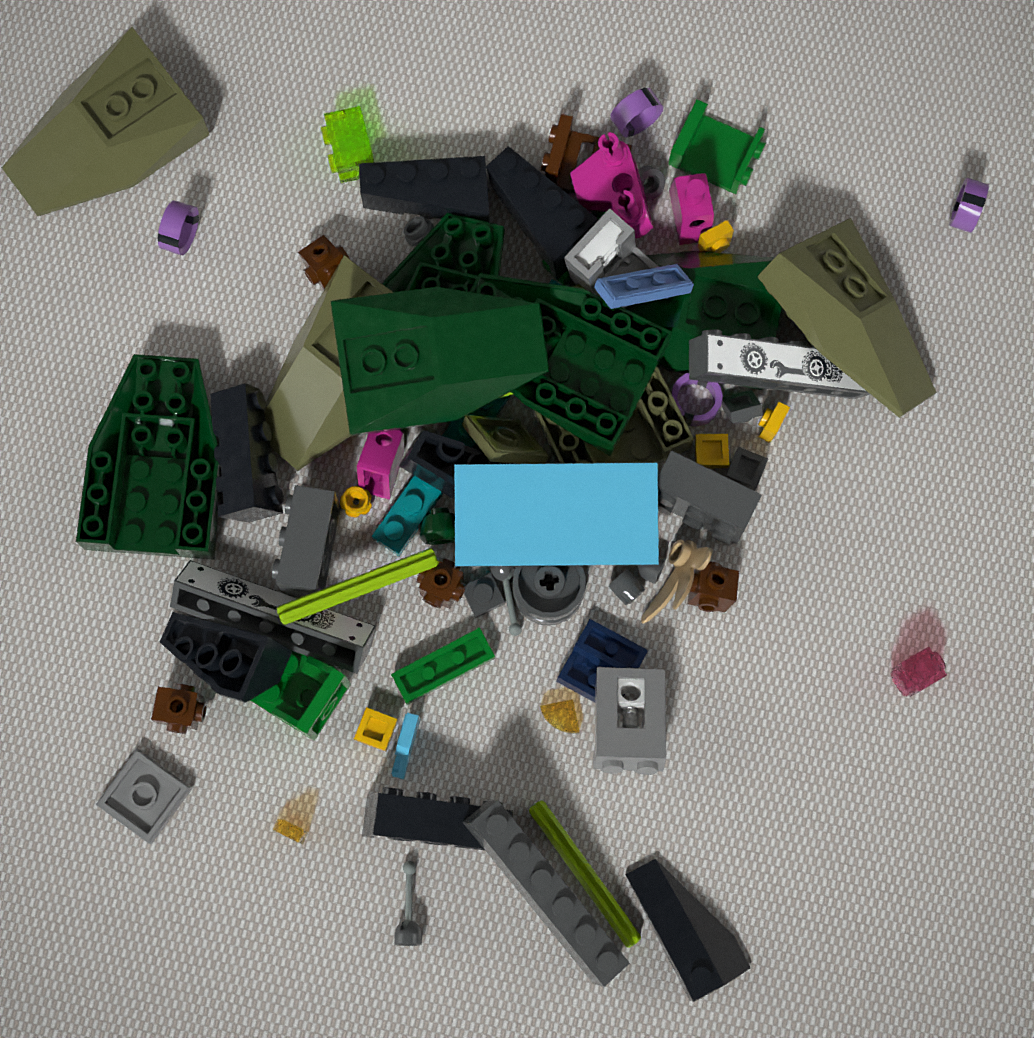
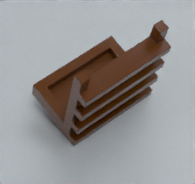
(565, 152)

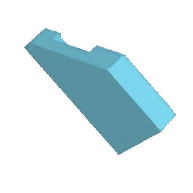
(405, 745)

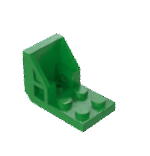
(305, 694)

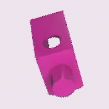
(691, 202)
(380, 462)

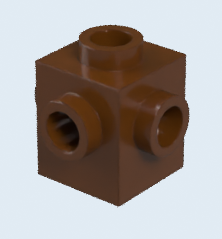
(321, 260)
(714, 588)
(444, 594)
(169, 702)

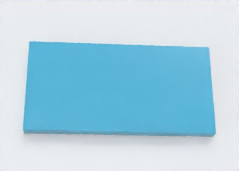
(556, 514)

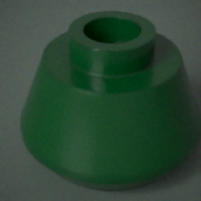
(438, 527)

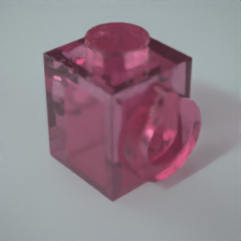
(918, 672)

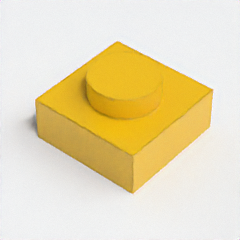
(716, 239)
(772, 421)
(712, 450)
(376, 729)

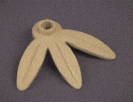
(685, 558)

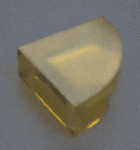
(561, 716)
(290, 830)

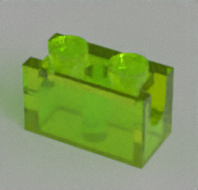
(349, 142)

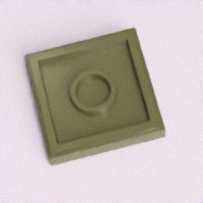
(504, 440)

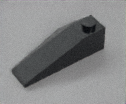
(226, 658)
(691, 937)

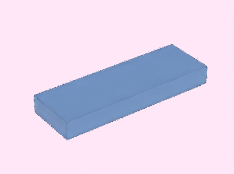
(643, 286)

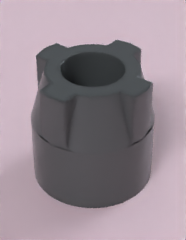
(626, 587)

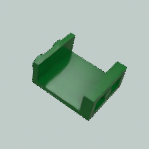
(716, 150)

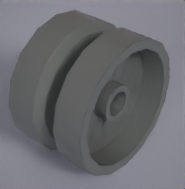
(548, 606)

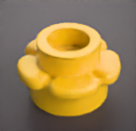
(350, 495)

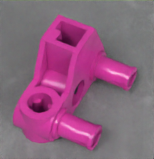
(613, 182)

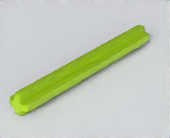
(357, 586)
(585, 874)

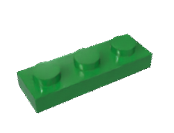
(443, 666)

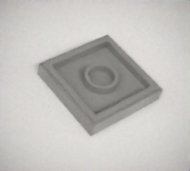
(144, 796)

